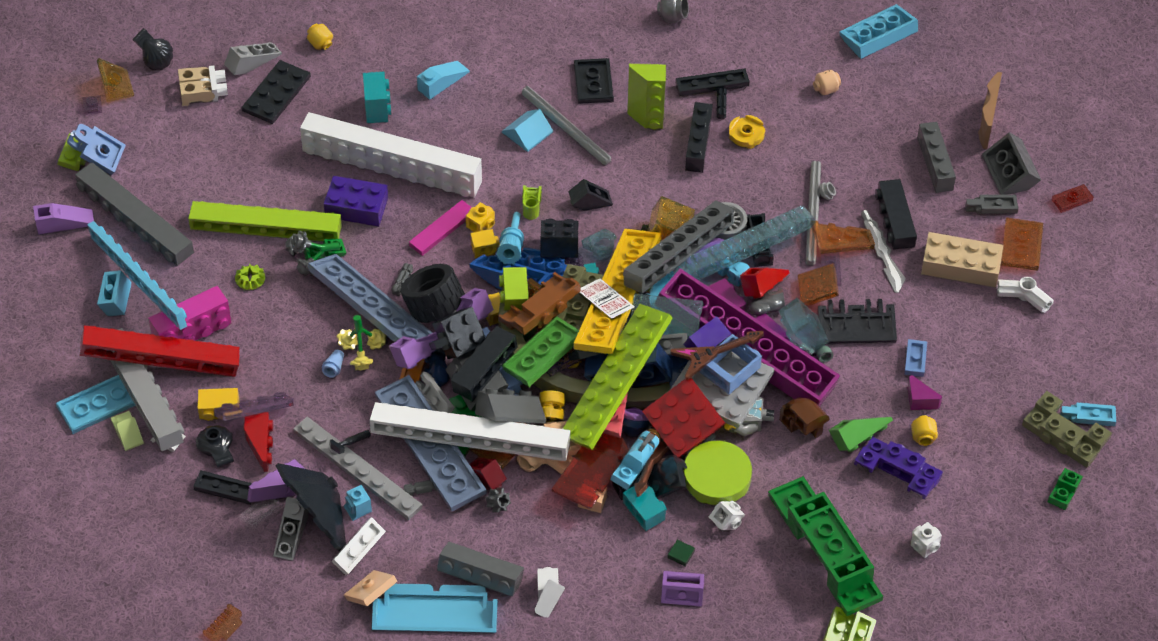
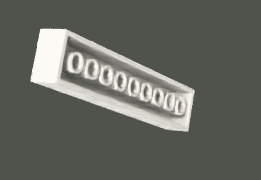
(391, 155)

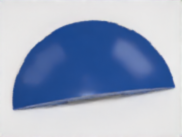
(537, 267)

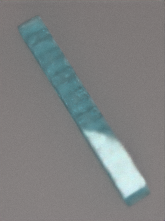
(747, 243)

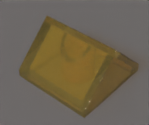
(114, 81)

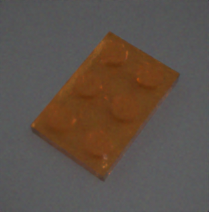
(1022, 244)

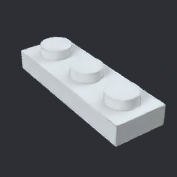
(358, 546)

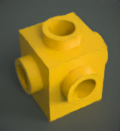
(480, 218)

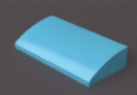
(879, 31)

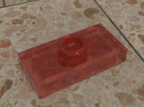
(1072, 198)

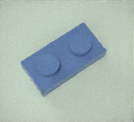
(915, 358)

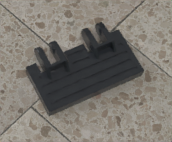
(856, 324)

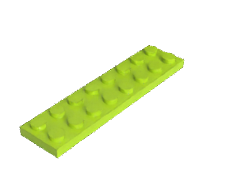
(616, 375)

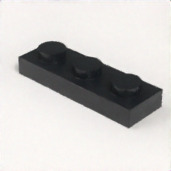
(222, 486)

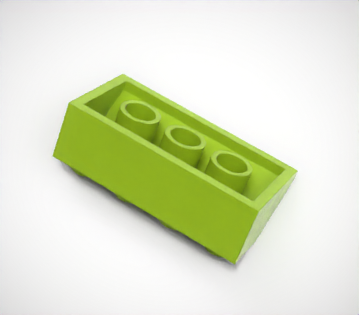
(647, 94)

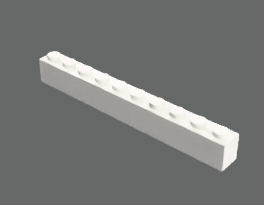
(470, 431)

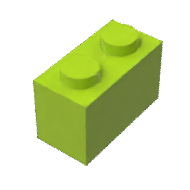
(514, 287)

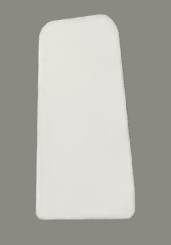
(549, 598)

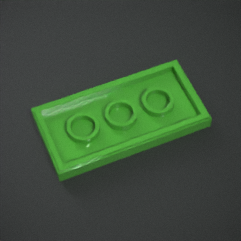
(541, 351)

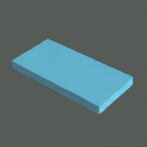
(95, 404)

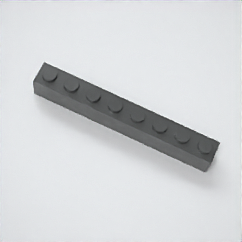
(134, 214)

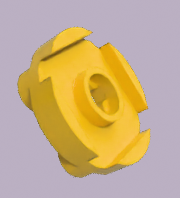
(743, 139)

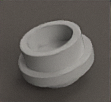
(827, 190)

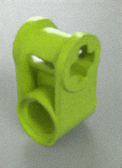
(531, 201)

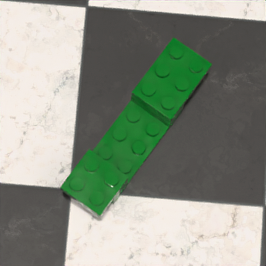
(819, 522)

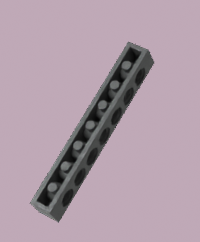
(678, 246)

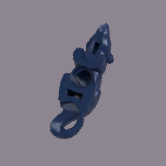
(437, 367)

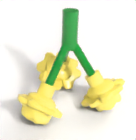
(348, 340)

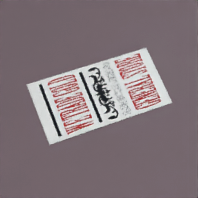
(606, 298)

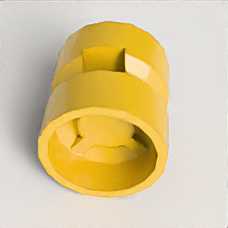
(552, 405)

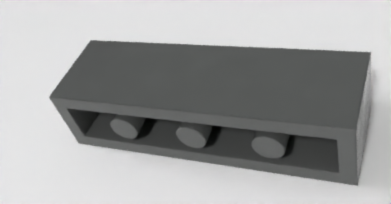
(936, 157)
(480, 568)

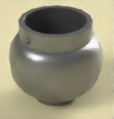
(673, 10)

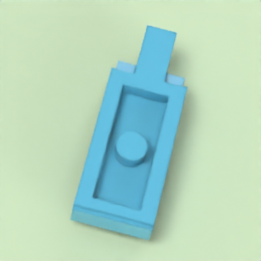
(1090, 414)

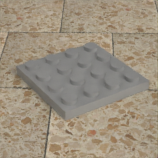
(734, 406)

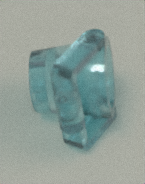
(600, 244)

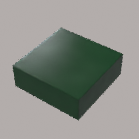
(681, 553)

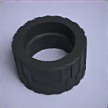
(432, 293)

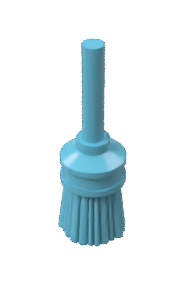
(511, 242)

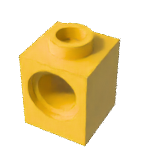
(484, 243)

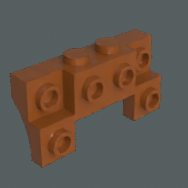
(543, 305)

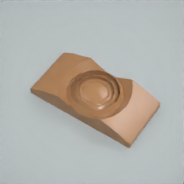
(989, 109)

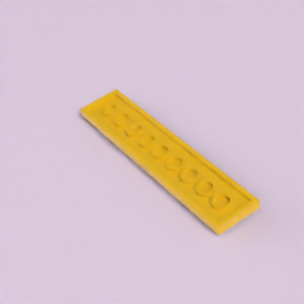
(598, 330)

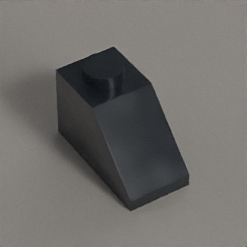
(589, 196)

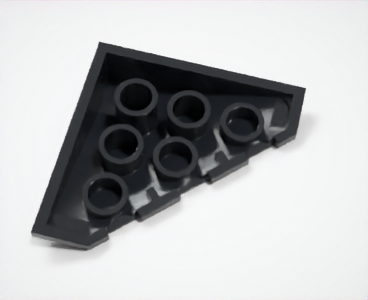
(320, 497)

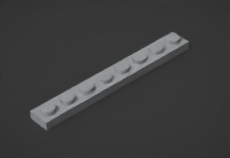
(359, 469)

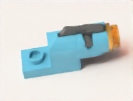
(636, 458)

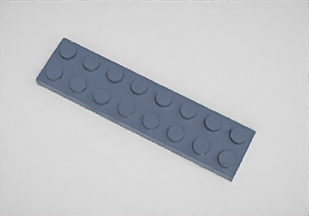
(367, 298)
(440, 461)

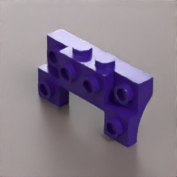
(900, 463)

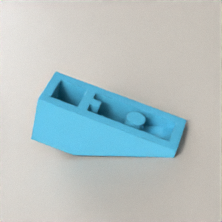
(439, 78)

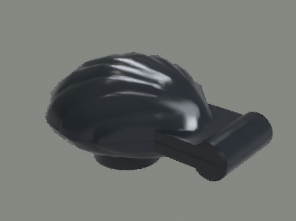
(156, 52)
(216, 443)

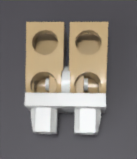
(201, 84)

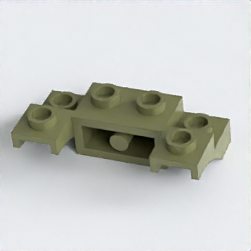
(579, 304)
(1064, 434)

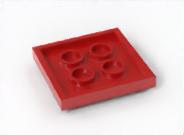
(683, 417)

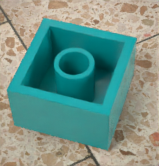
(376, 97)

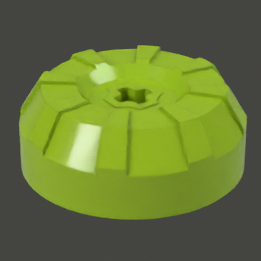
(717, 472)

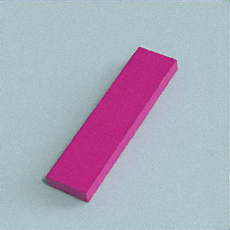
(440, 228)

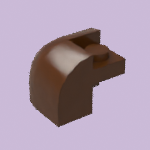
(803, 415)

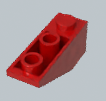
(760, 280)
(257, 434)

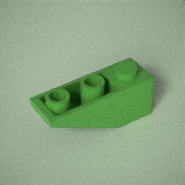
(852, 432)

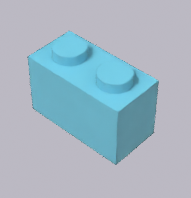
(114, 293)

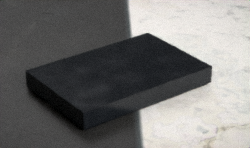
(593, 80)

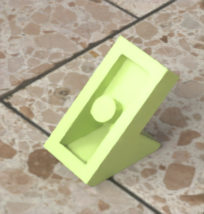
(127, 430)

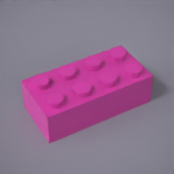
(204, 313)

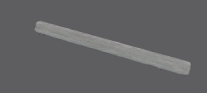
(566, 125)
(811, 246)

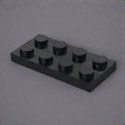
(276, 92)

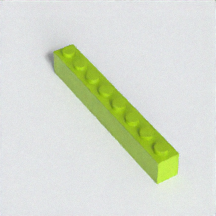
(263, 221)

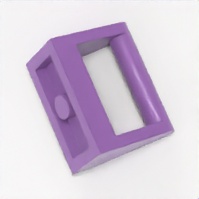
(682, 593)

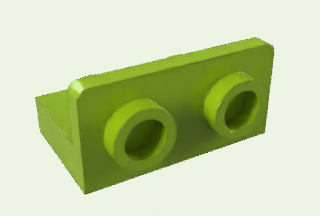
(70, 157)

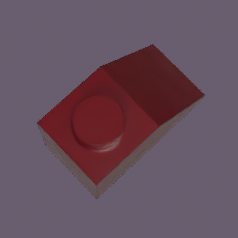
(488, 472)

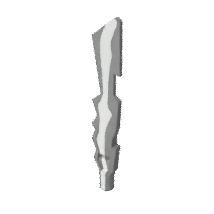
(882, 251)

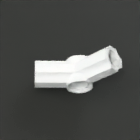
(1026, 291)

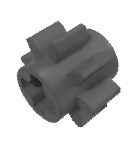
(498, 500)

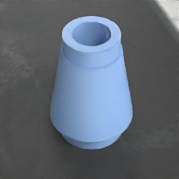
(333, 364)

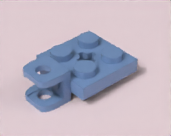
(92, 142)

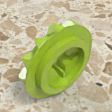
(257, 279)

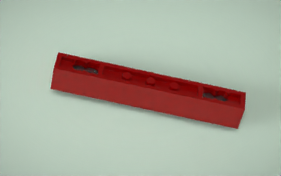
(159, 351)

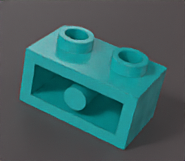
(645, 508)

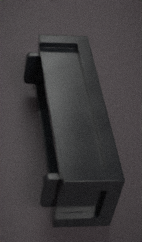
(764, 257)

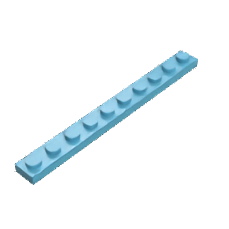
(139, 277)

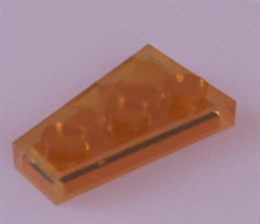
(839, 239)

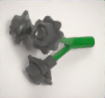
(300, 242)

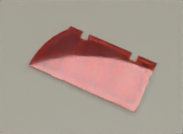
(591, 470)

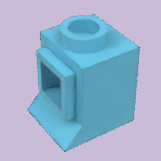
(357, 502)

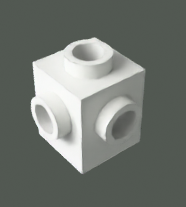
(727, 515)
(926, 539)

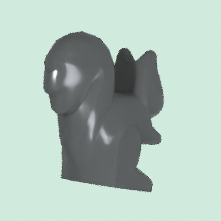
(769, 302)

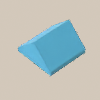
(529, 129)

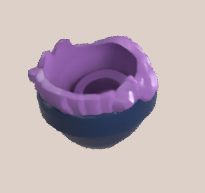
(634, 422)

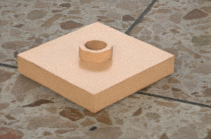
(370, 588)

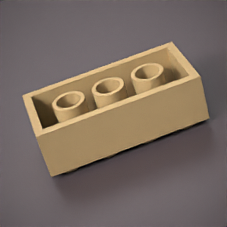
(962, 259)

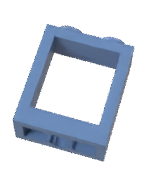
(724, 379)

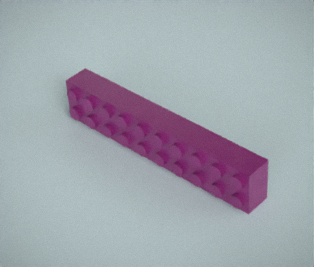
(794, 369)

